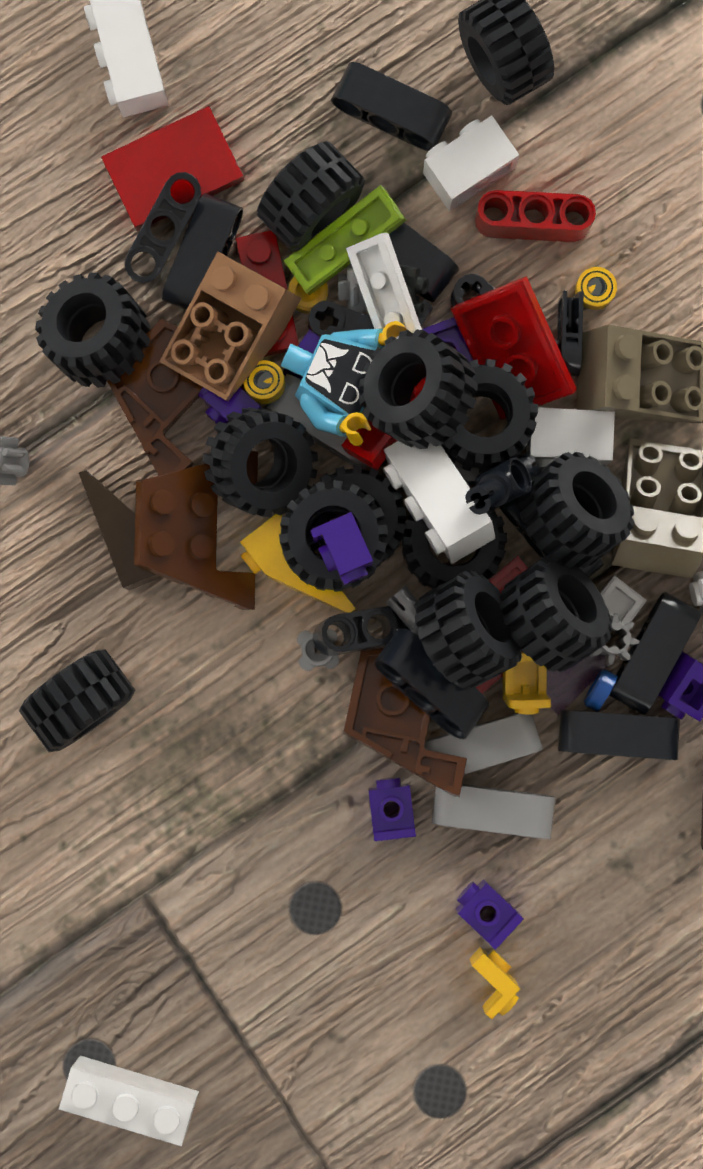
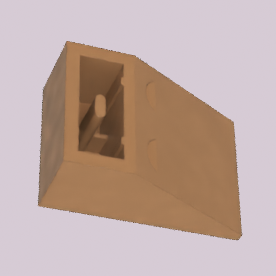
(228, 327)

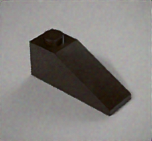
(118, 531)

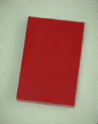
(187, 146)
(513, 330)

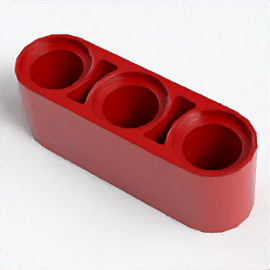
(551, 205)

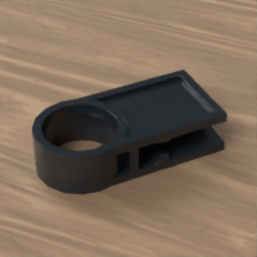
(571, 330)

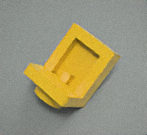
(526, 687)
(494, 970)

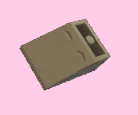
(641, 375)
(667, 507)

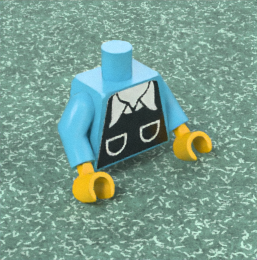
(333, 375)

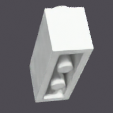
(127, 54)
(438, 497)
(129, 1100)

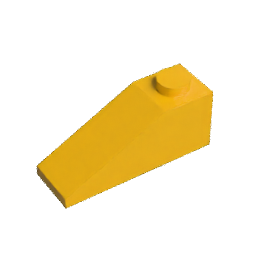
(266, 554)

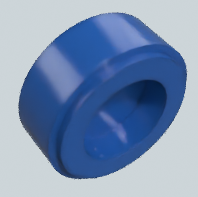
(600, 690)

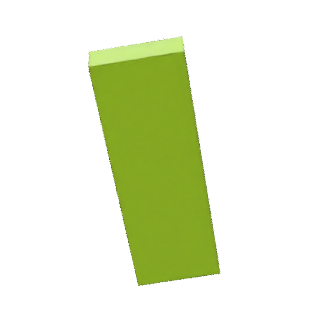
(327, 253)

